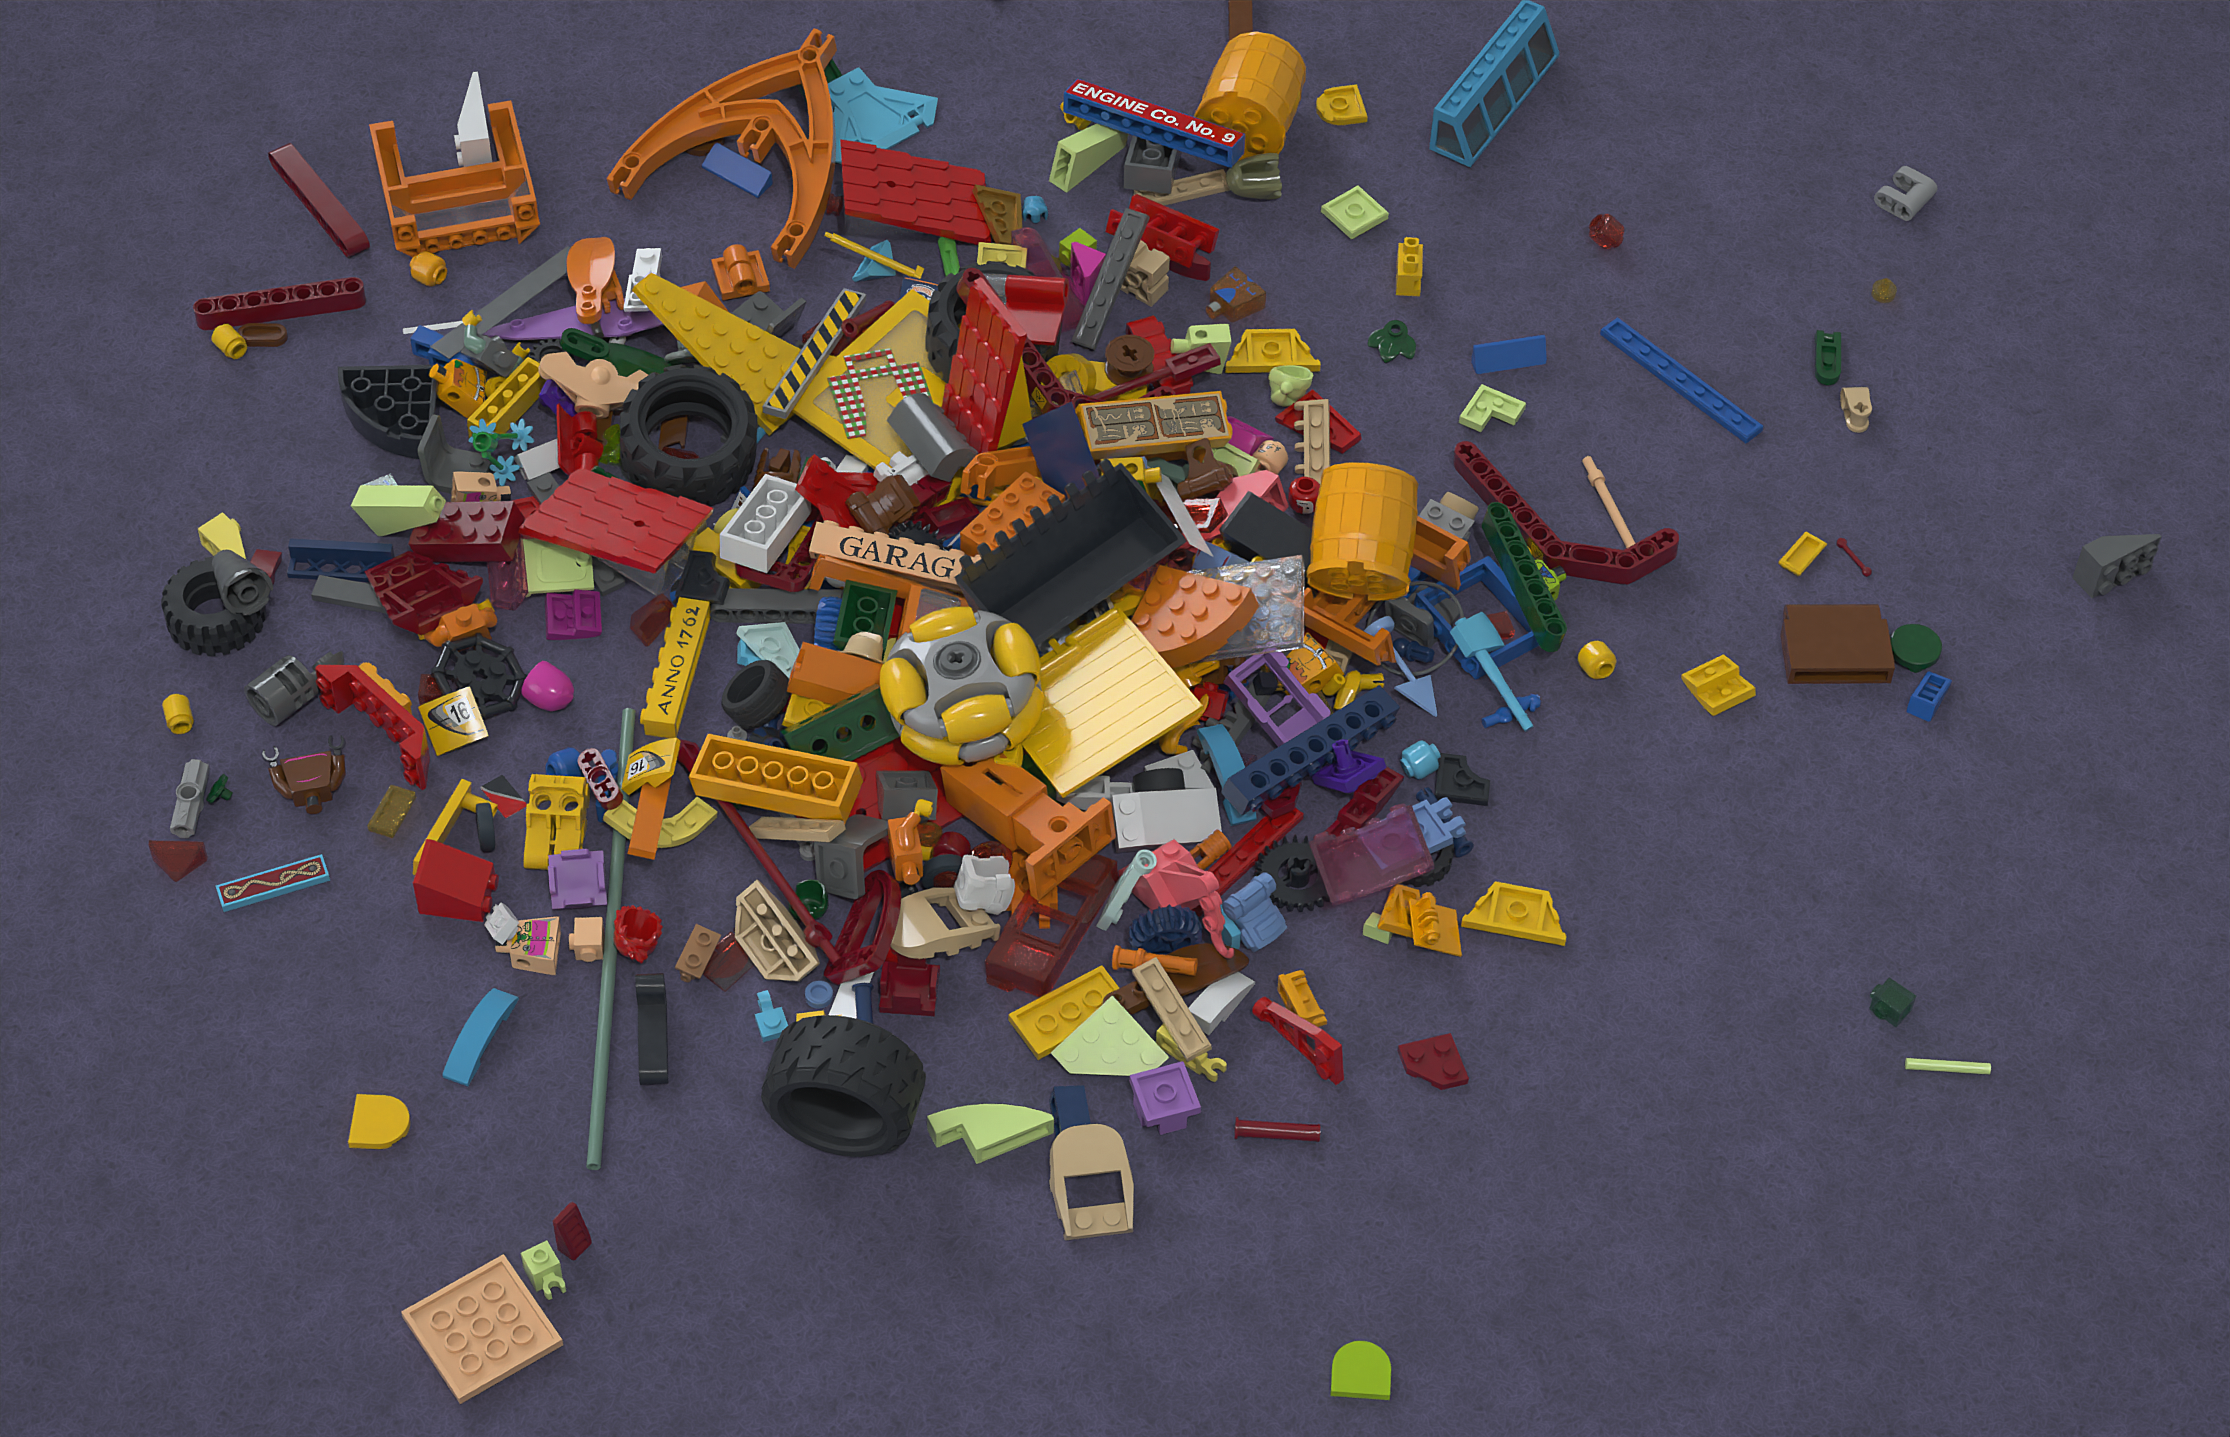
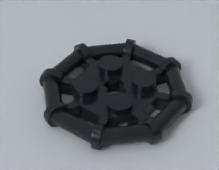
(479, 662)

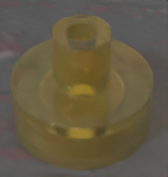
(1884, 291)

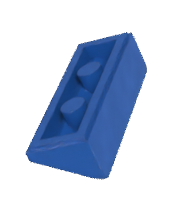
(738, 170)
(1509, 354)

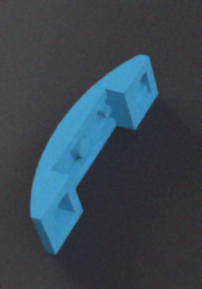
(1227, 762)
(477, 1034)

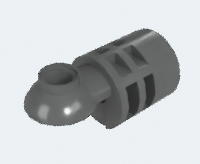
(285, 687)

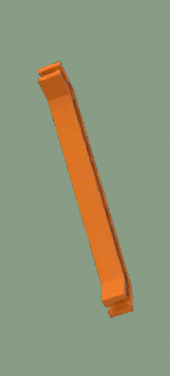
(1007, 465)

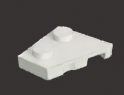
(1189, 763)

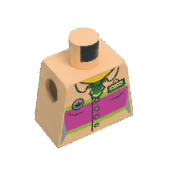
(477, 488)
(534, 945)

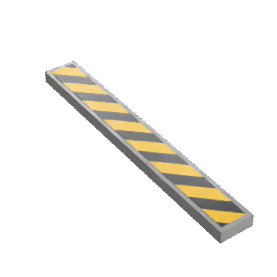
(813, 354)

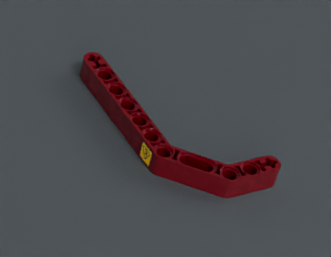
(1038, 368)
(1575, 558)

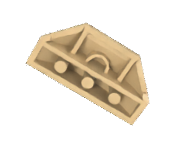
(772, 936)

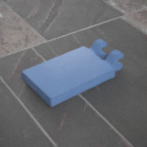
(1433, 829)

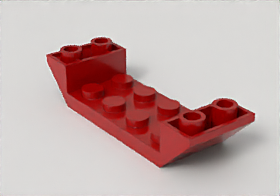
(350, 685)

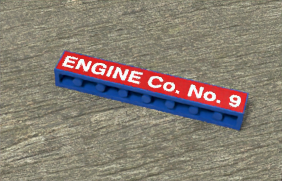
(1154, 123)

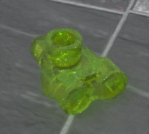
(611, 450)

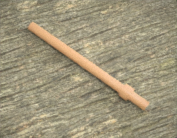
(1597, 479)

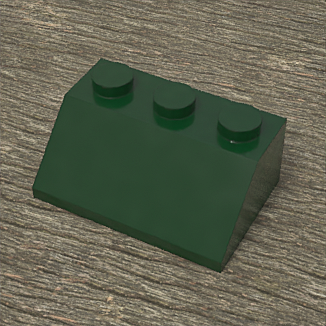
(864, 610)

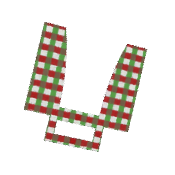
(848, 392)

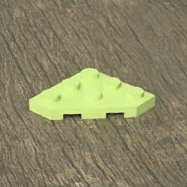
(1109, 1045)

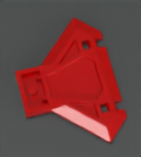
(831, 489)

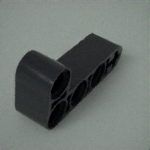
(652, 1028)

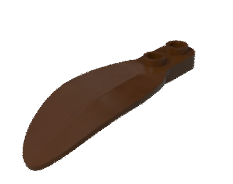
(1210, 969)

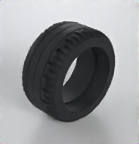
(755, 694)

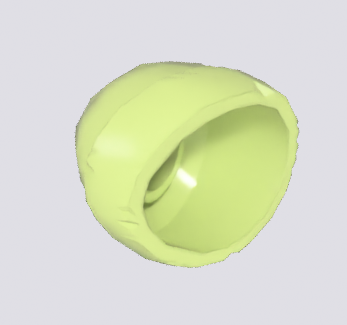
(1289, 384)

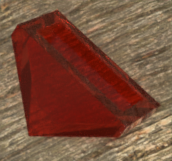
(651, 619)
(178, 857)

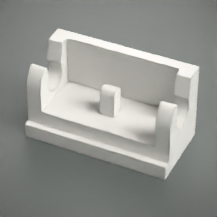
(538, 460)

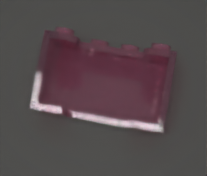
(1372, 856)

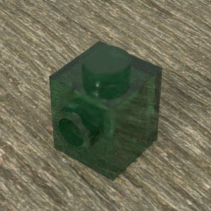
(1891, 1002)

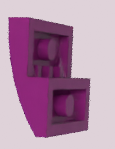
(573, 615)

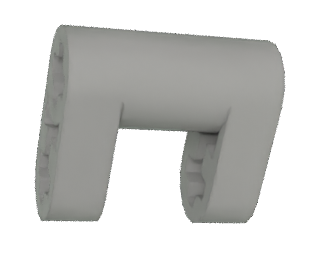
(1910, 203)

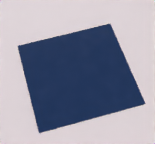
(1060, 448)

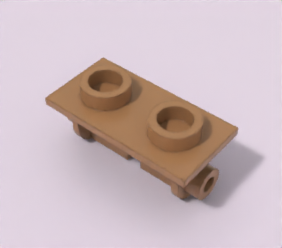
(697, 953)

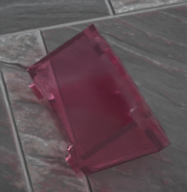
(1046, 263)

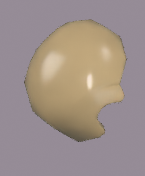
(1459, 505)

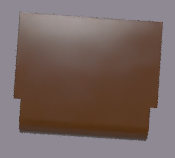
(1836, 644)

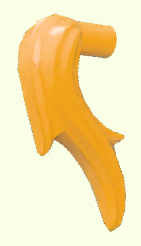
(1169, 741)

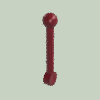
(1842, 543)

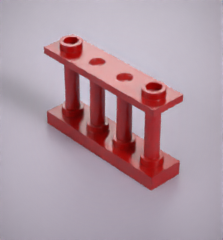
(1169, 230)

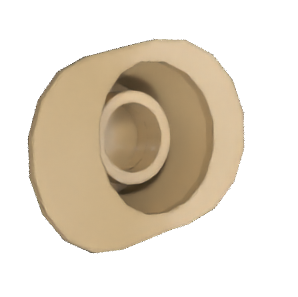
(865, 646)

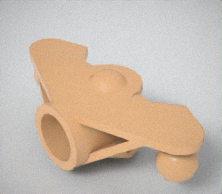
(591, 387)

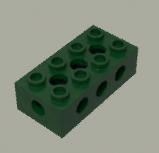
(845, 714)

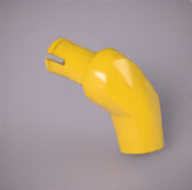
(1353, 685)

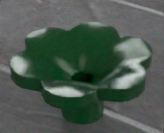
(219, 789)

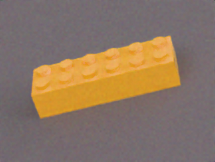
(775, 778)

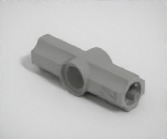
(189, 798)

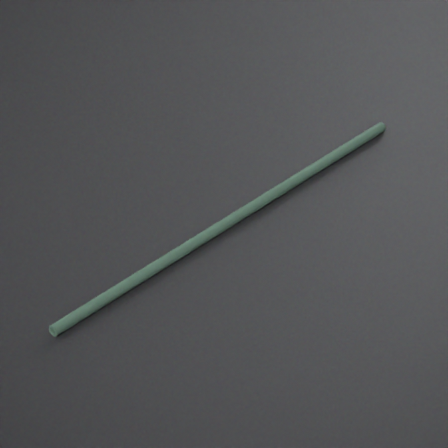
(609, 962)

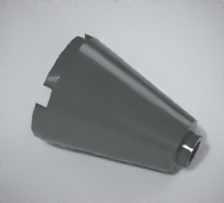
(240, 583)

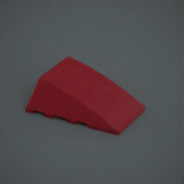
(419, 591)

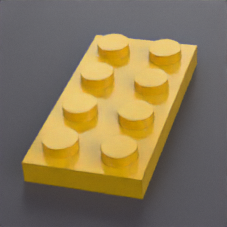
(1059, 1013)

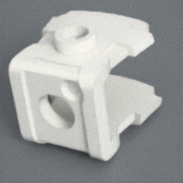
(984, 884)

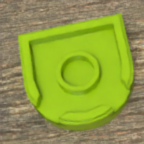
(1361, 1372)

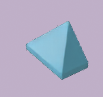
(871, 269)

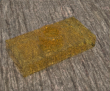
(391, 811)

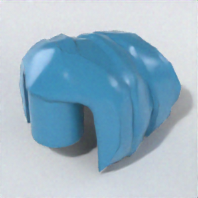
(1034, 206)

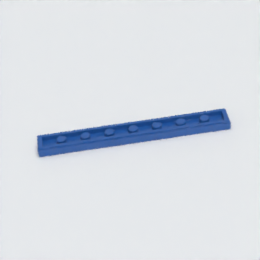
(1681, 380)

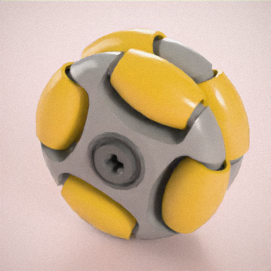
(962, 686)

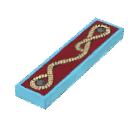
(272, 883)

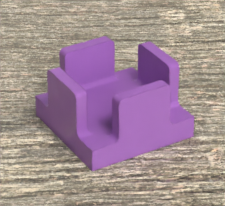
(577, 879)
(1164, 1097)

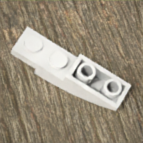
(646, 262)

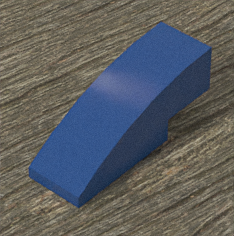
(421, 343)

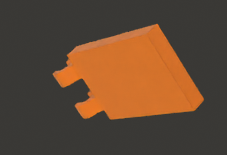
(1019, 874)

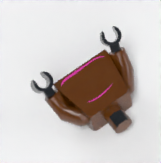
(309, 777)

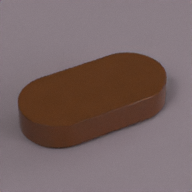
(263, 334)

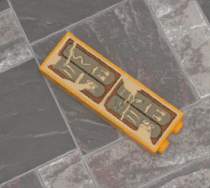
(1154, 424)

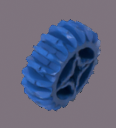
(826, 622)

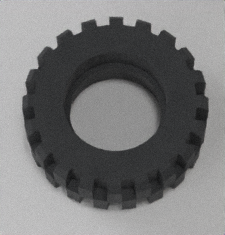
(199, 631)

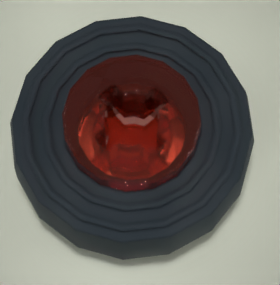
(941, 871)

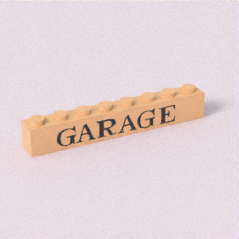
(893, 556)

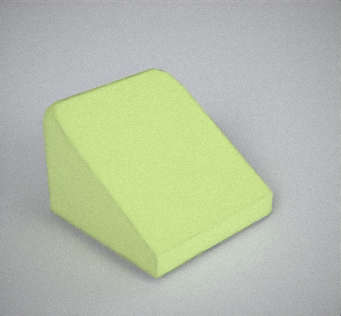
(1371, 929)

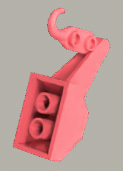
(1181, 882)

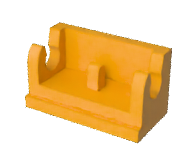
(1299, 998)

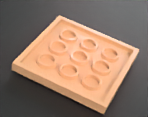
(482, 1328)

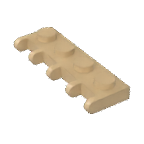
(1316, 437)

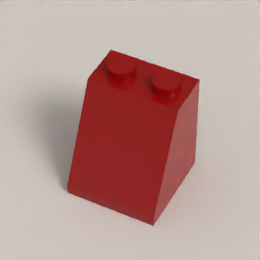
(453, 883)

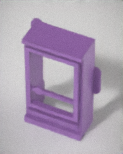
(1312, 706)

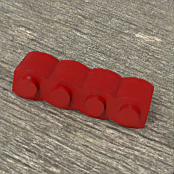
(1155, 334)

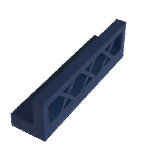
(340, 554)

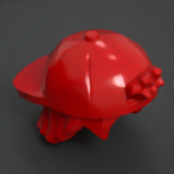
(636, 932)

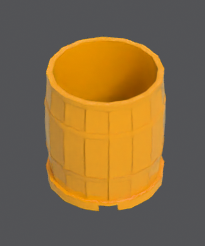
(1255, 90)
(1363, 531)

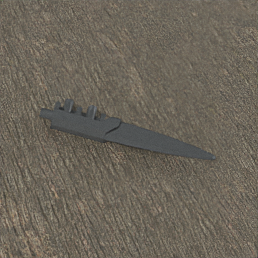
(1236, 724)

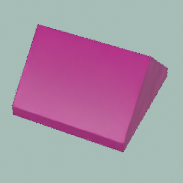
(1085, 268)

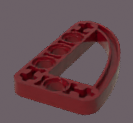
(786, 573)
(868, 959)

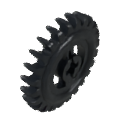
(1299, 868)

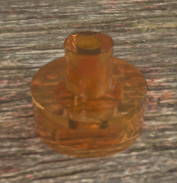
(929, 833)

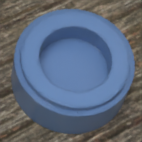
(818, 994)

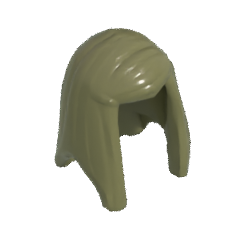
(1256, 177)

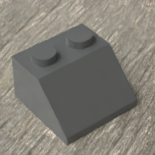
(901, 790)

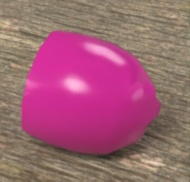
(548, 687)

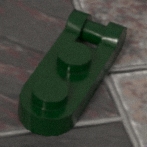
(1827, 357)

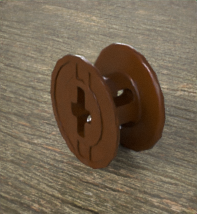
(1128, 358)

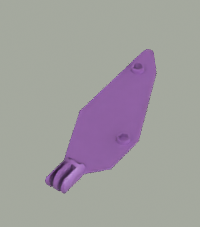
(552, 324)

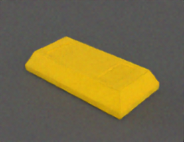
(1802, 553)

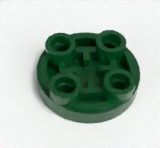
(1915, 647)

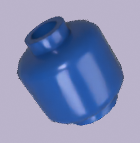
(564, 763)

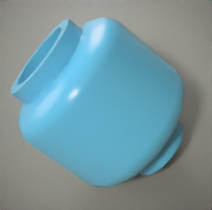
(1420, 759)

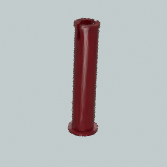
(853, 326)
(1276, 1130)

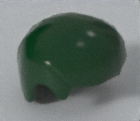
(813, 896)

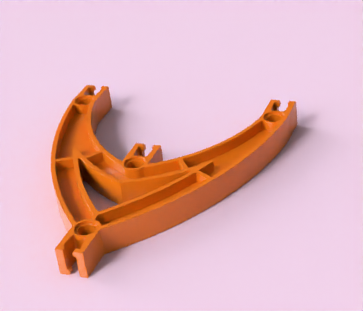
(734, 109)

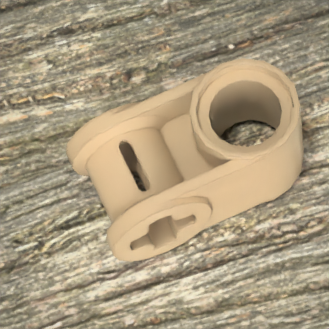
(1856, 407)

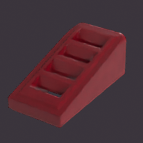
(571, 1232)

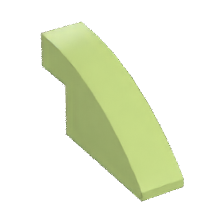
(989, 1128)

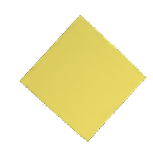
(1010, 254)

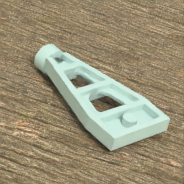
(1125, 886)

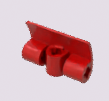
(577, 441)

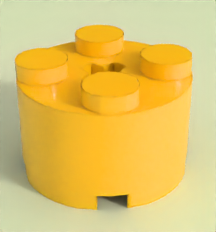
(1068, 362)

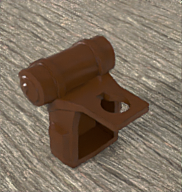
(1207, 476)
(886, 506)

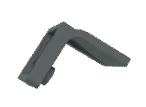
(768, 316)
(441, 460)
(1418, 623)
(841, 860)

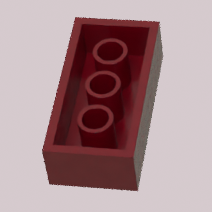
(470, 532)

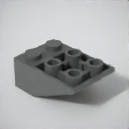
(2114, 561)

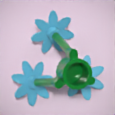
(486, 442)

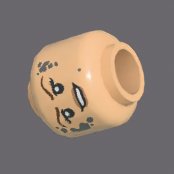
(1271, 456)

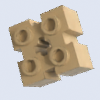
(1147, 275)

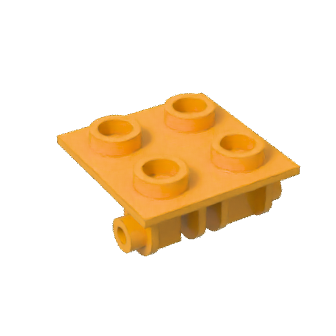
(1434, 925)

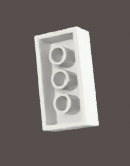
(764, 524)

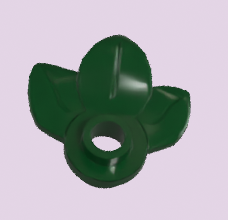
(1391, 343)

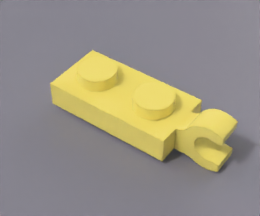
(1199, 1064)

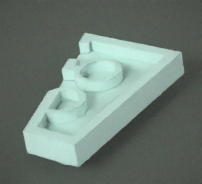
(771, 643)

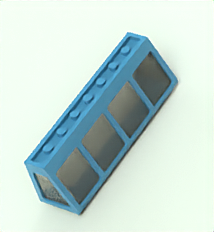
(1494, 84)

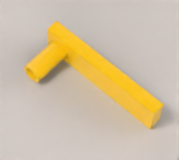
(459, 800)

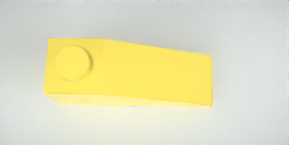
(221, 534)

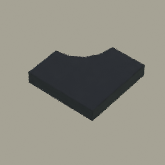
(701, 579)
(1459, 783)

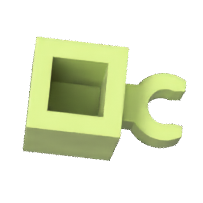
(543, 1268)

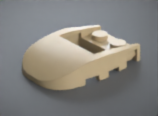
(923, 932)
(1091, 1151)

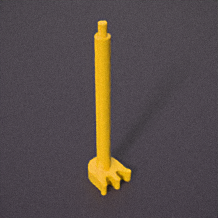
(875, 256)

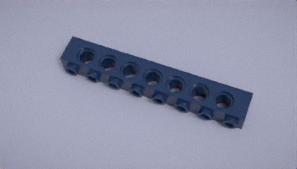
(1309, 750)

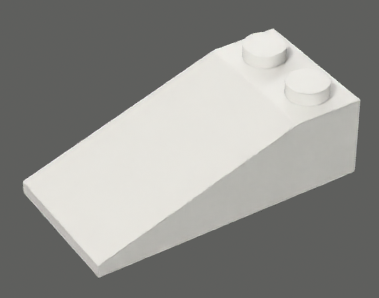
(472, 128)
(1158, 817)

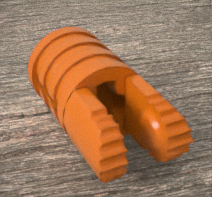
(1211, 849)

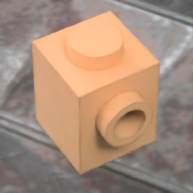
(587, 939)

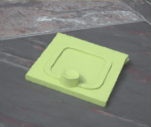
(555, 568)

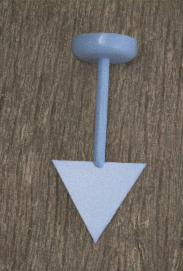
(1417, 690)

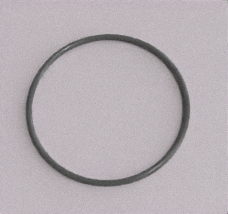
(1452, 651)

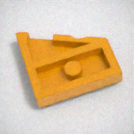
(1396, 912)

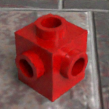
(1216, 697)

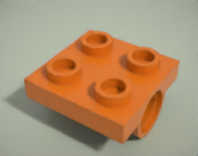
(740, 273)

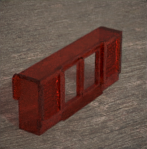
(1035, 963)

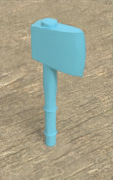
(1478, 637)

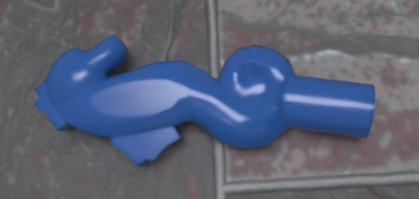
(1504, 714)

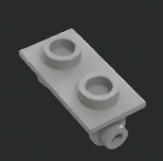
(1447, 519)

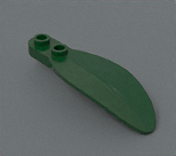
(623, 357)

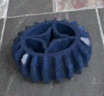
(1165, 930)

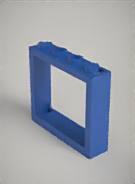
(1496, 581)

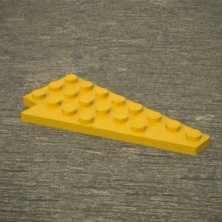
(722, 342)

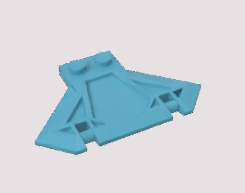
(876, 113)

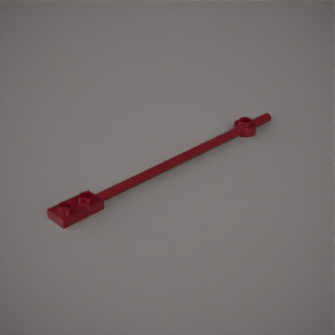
(1178, 367)
(816, 933)

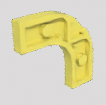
(674, 830)

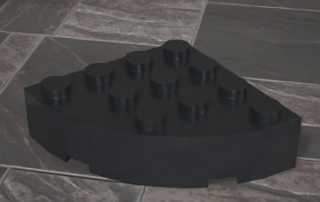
(390, 404)

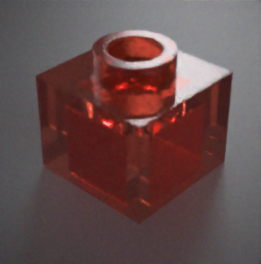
(428, 689)

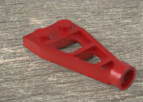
(1328, 1051)

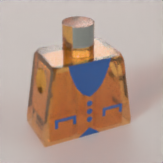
(1235, 296)

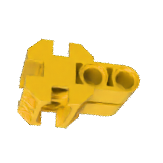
(544, 824)

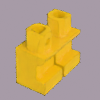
(1409, 267)

